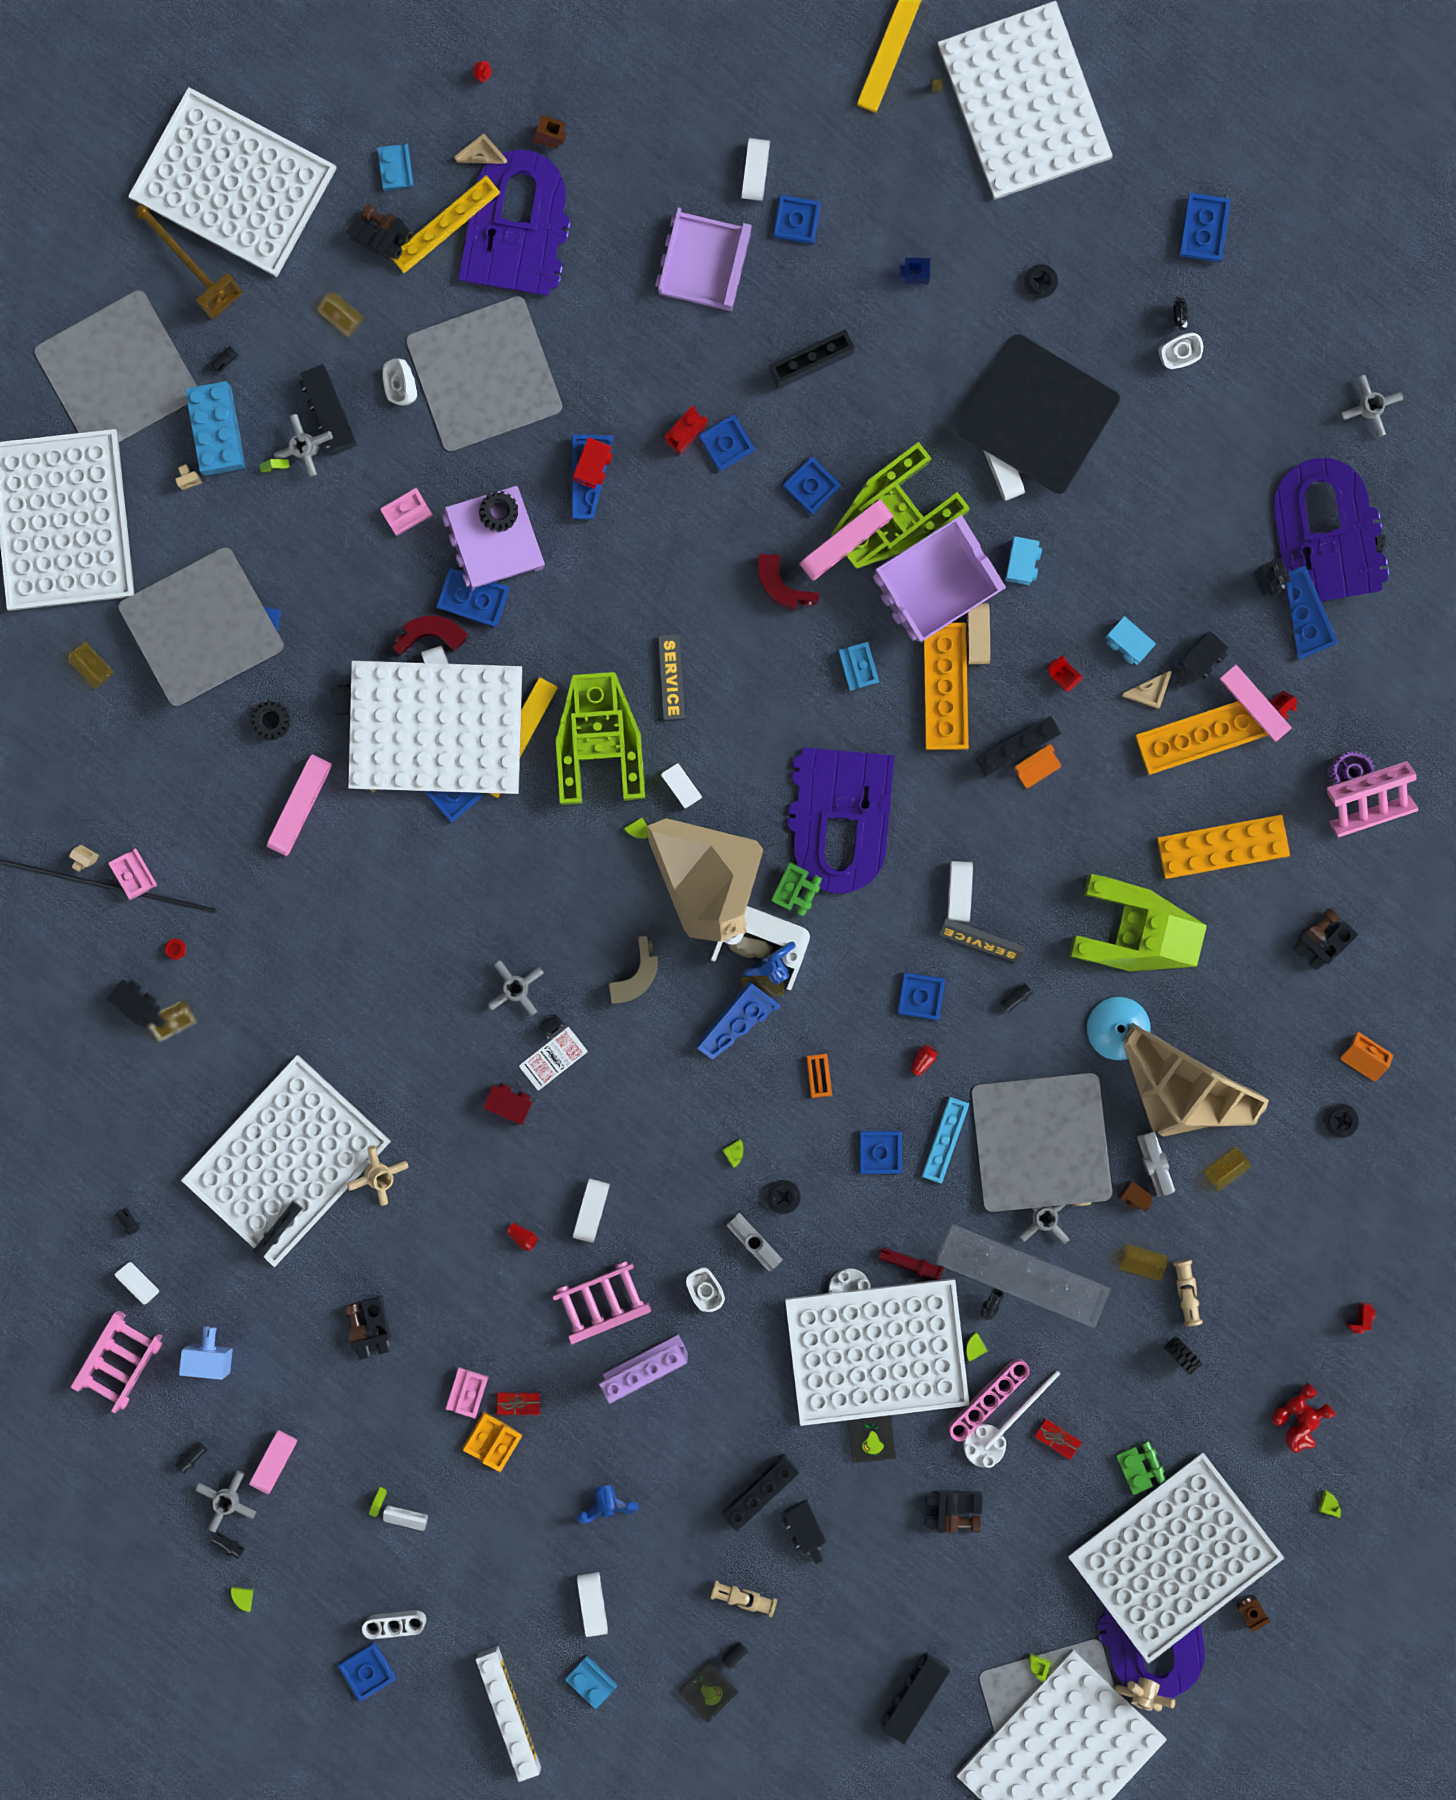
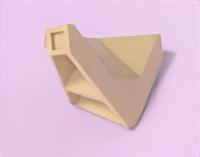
(706, 876)
(1182, 1091)

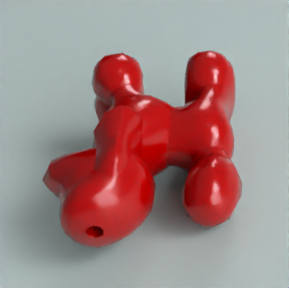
(1299, 1436)

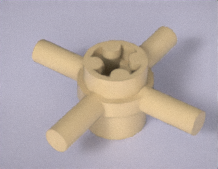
(378, 1170)
(1145, 1695)

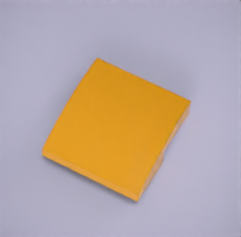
(492, 1441)

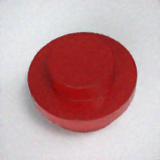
(482, 71)
(175, 949)

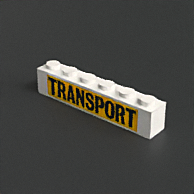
(508, 1713)

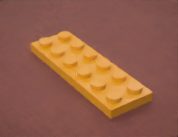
(946, 689)
(1197, 737)
(1223, 846)

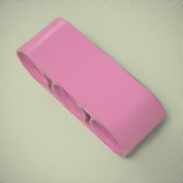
(273, 1462)

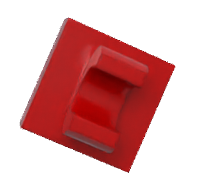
(1283, 703)

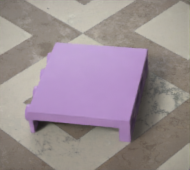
(703, 260)
(487, 553)
(644, 1368)

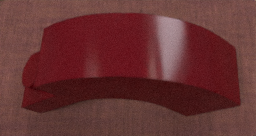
(776, 590)
(433, 626)

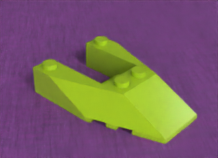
(908, 524)
(598, 726)
(1150, 931)

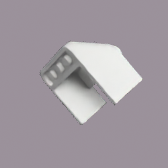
(776, 931)

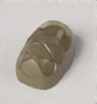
(752, 946)

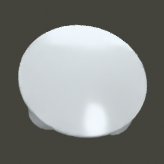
(848, 1280)
(977, 1453)

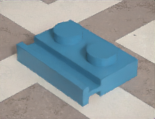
(395, 167)
(858, 666)
(591, 1682)

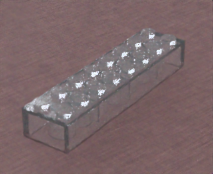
(1022, 1275)

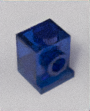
(921, 265)

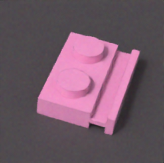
(406, 512)
(132, 874)
(467, 1392)

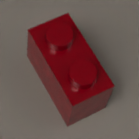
(508, 1103)

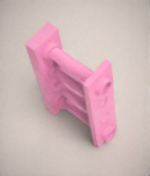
(1368, 785)
(618, 1317)
(96, 1361)

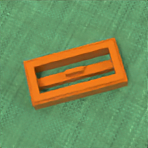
(819, 1079)

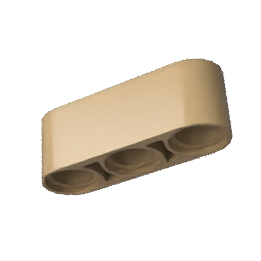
(978, 635)

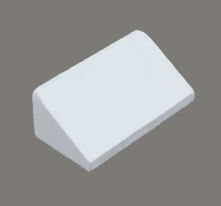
(681, 786)
(137, 1283)
(405, 1518)

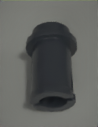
(224, 359)
(128, 1221)
(734, 1656)

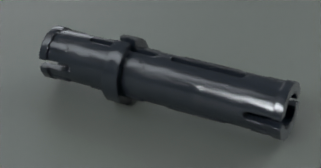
(271, 1237)

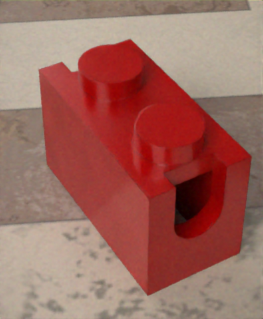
(686, 430)
(591, 463)

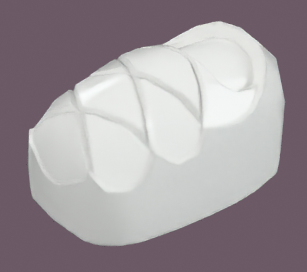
(1181, 350)
(399, 382)
(705, 1290)

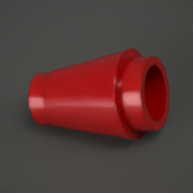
(924, 1059)
(524, 1238)

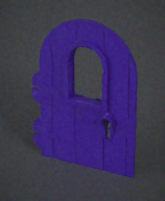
(521, 252)
(1345, 558)
(833, 787)
(1129, 1662)

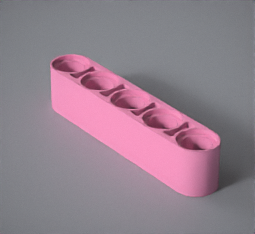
(846, 540)
(299, 805)
(992, 1389)

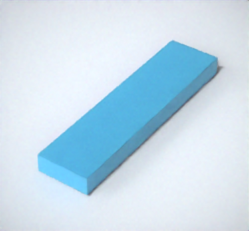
(945, 1140)

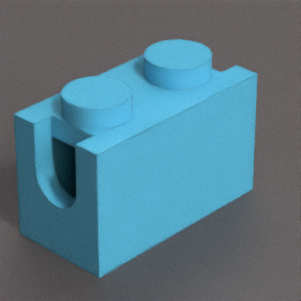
(1022, 561)
(1129, 641)

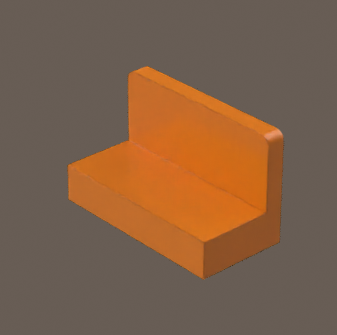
(1037, 766)
(1367, 1057)

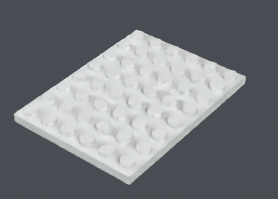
(1024, 100)
(232, 182)
(63, 521)
(435, 727)
(287, 1146)
(877, 1351)
(1175, 1557)
(1064, 1742)

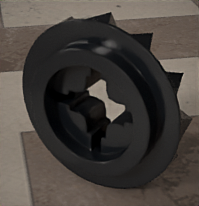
(1050, 278)
(1180, 312)
(1351, 1118)
(793, 1196)

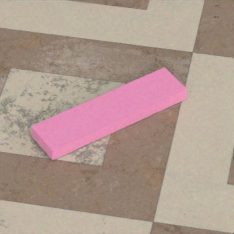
(1255, 703)

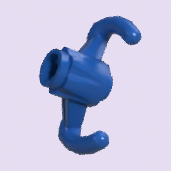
(772, 965)
(606, 1505)

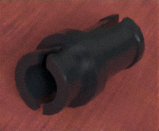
(1016, 997)
(990, 1306)
(187, 1460)
(231, 1547)

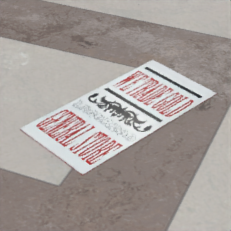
(553, 1058)

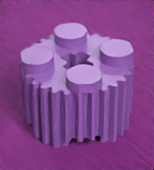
(1349, 761)

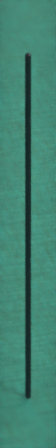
(105, 885)

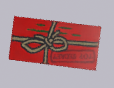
(518, 1403)
(1057, 1438)

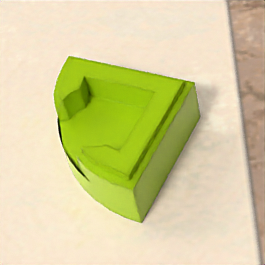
(274, 463)
(638, 829)
(734, 1152)
(975, 1347)
(376, 1505)
(1329, 1505)
(242, 1597)
(1039, 1666)

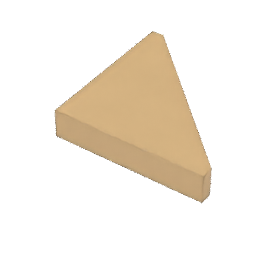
(480, 151)
(1150, 692)

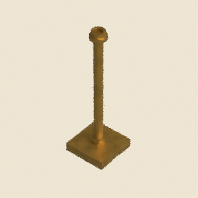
(219, 294)

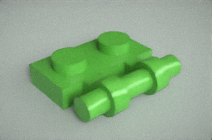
(791, 885)
(1134, 1470)

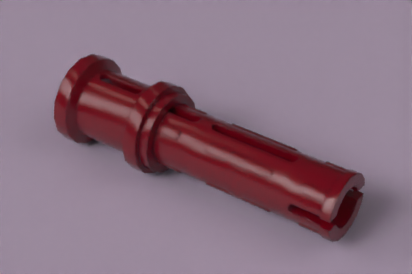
(921, 1266)

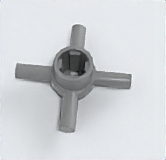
(1373, 398)
(304, 452)
(509, 979)
(1051, 1225)
(229, 1493)

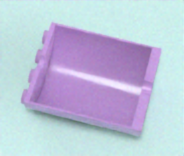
(937, 580)

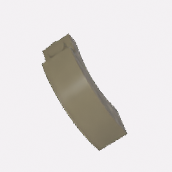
(641, 981)

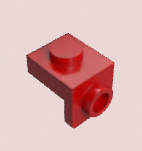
(1063, 674)
(1366, 1315)

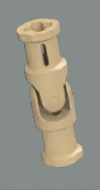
(1188, 1302)
(735, 1596)

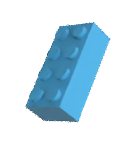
(215, 428)

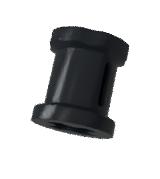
(552, 1027)

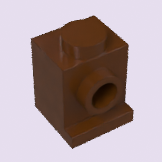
(550, 132)
(1136, 1196)
(1257, 1620)

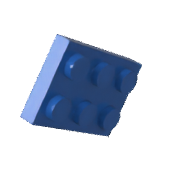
(1205, 227)
(481, 605)

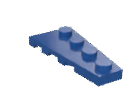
(583, 497)
(1309, 618)
(742, 1013)

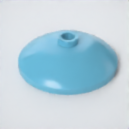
(1104, 1022)

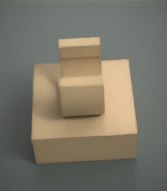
(188, 479)
(83, 857)

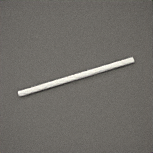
(1021, 1410)

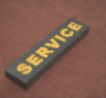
(671, 677)
(981, 941)

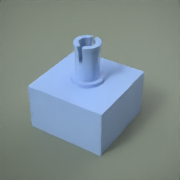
(206, 1359)

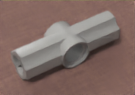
(1155, 1163)
(744, 1231)

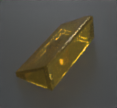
(340, 313)
(90, 665)
(765, 985)
(177, 1018)
(1227, 1169)
(1143, 1262)

